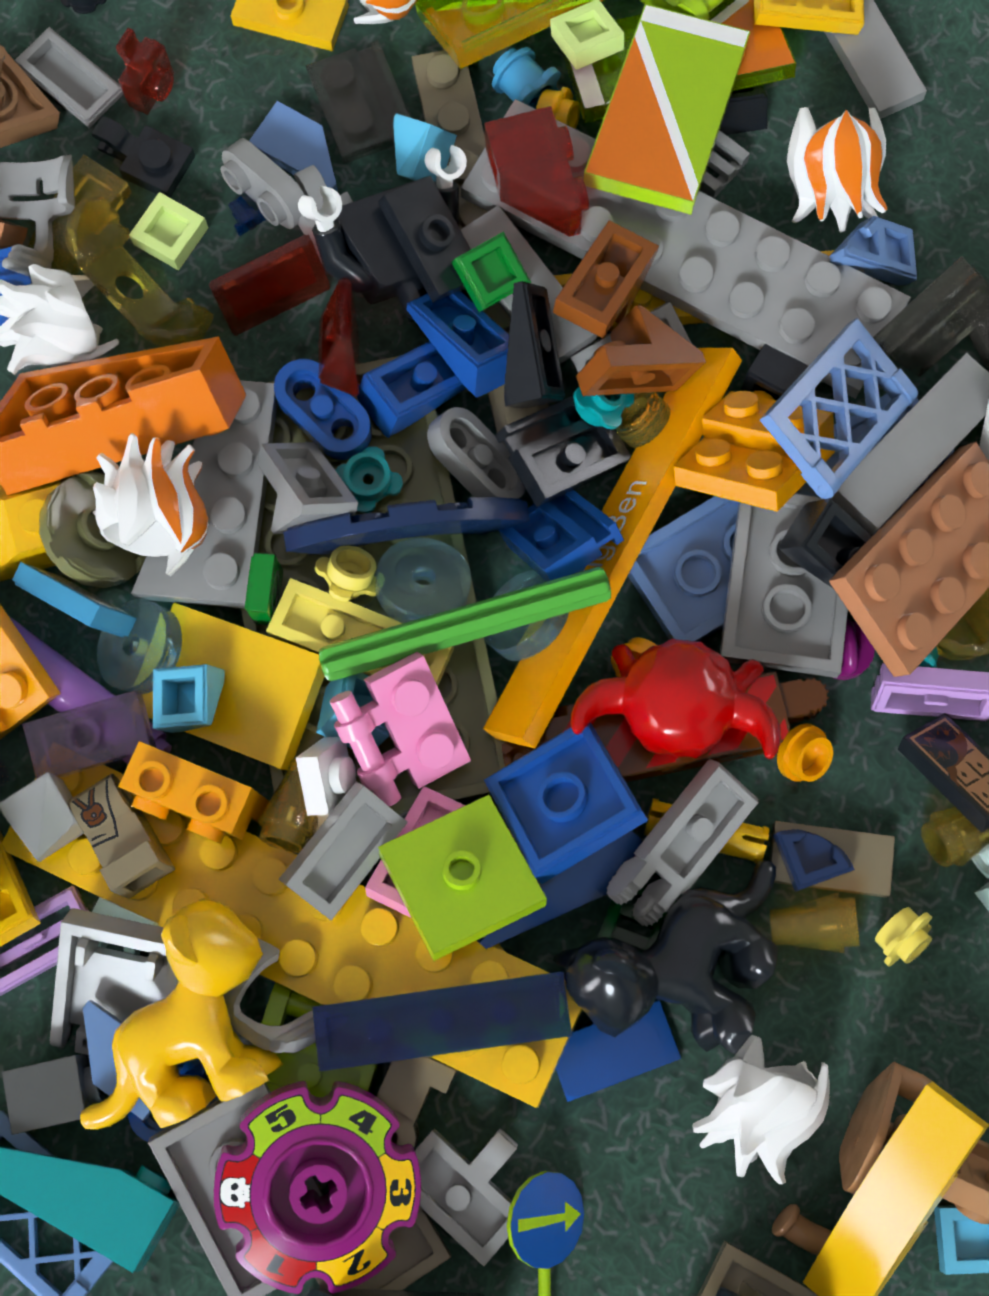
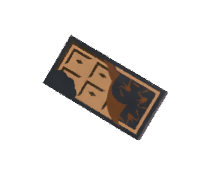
(952, 765)

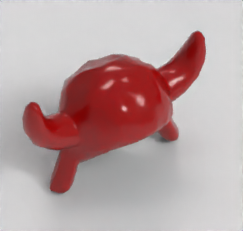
(680, 699)

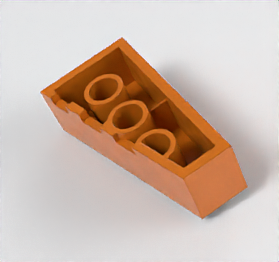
(71, 413)

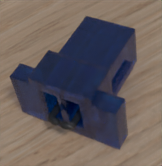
(245, 216)

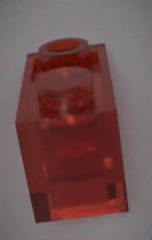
(533, 169)

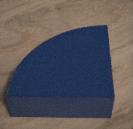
(810, 858)

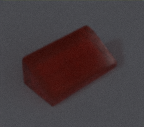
(270, 285)
(340, 341)

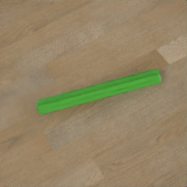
(465, 623)

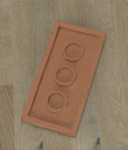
(923, 564)

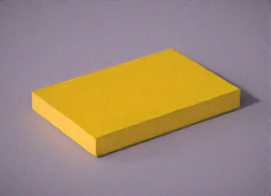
(264, 691)

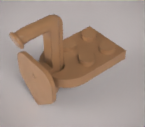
(864, 1142)

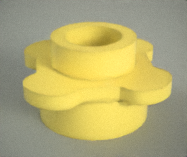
(348, 573)
(904, 936)

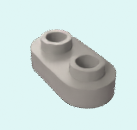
(268, 185)
(473, 455)

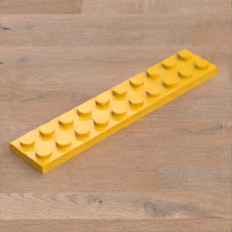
(353, 957)

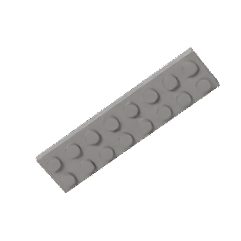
(721, 266)

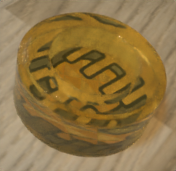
(643, 419)

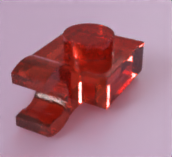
(147, 71)

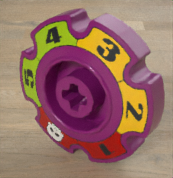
(295, 1231)

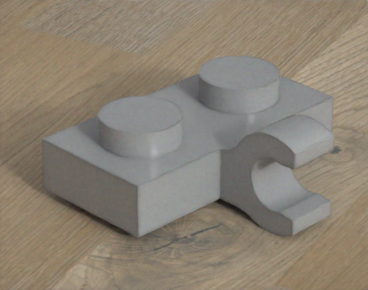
(462, 1193)

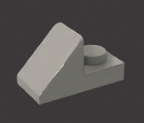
(304, 484)

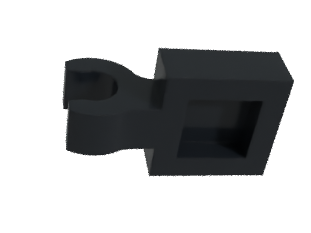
(148, 161)

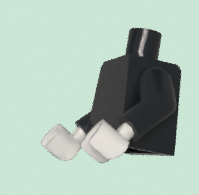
(362, 246)

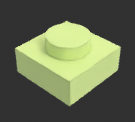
(587, 34)
(168, 231)

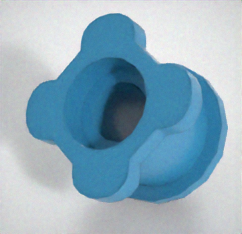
(522, 77)

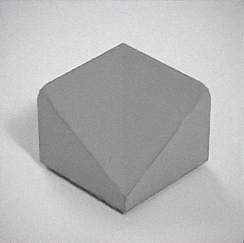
(42, 815)

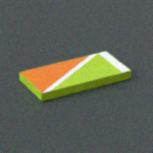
(666, 109)

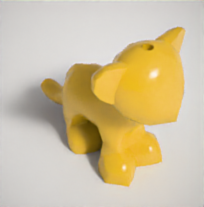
(209, 957)

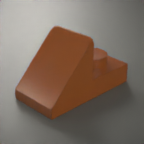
(606, 280)
(640, 358)

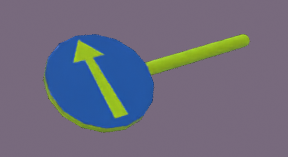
(545, 1223)

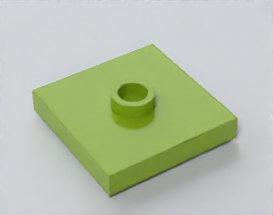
(462, 877)

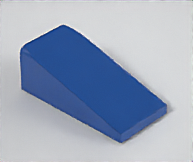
(465, 339)
(407, 388)
(600, 1060)

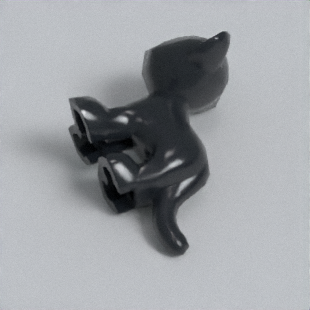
(621, 983)

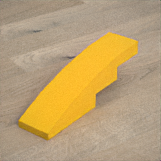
(897, 1196)

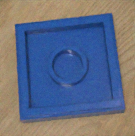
(564, 801)

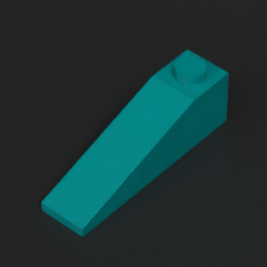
(92, 1202)

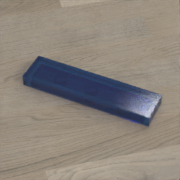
(441, 1021)

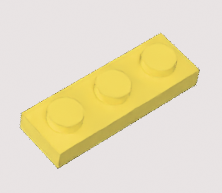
(315, 619)

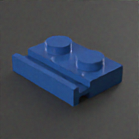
(562, 536)

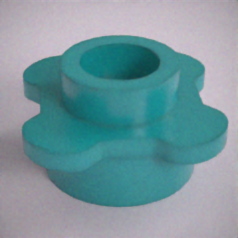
(602, 409)
(371, 463)

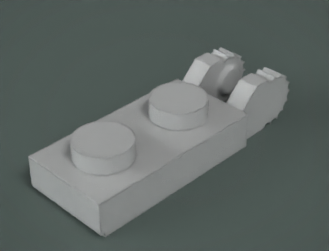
(683, 842)

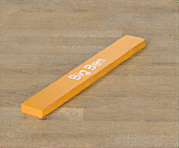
(635, 507)

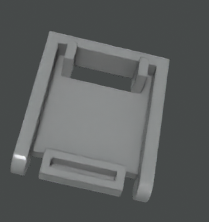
(107, 976)

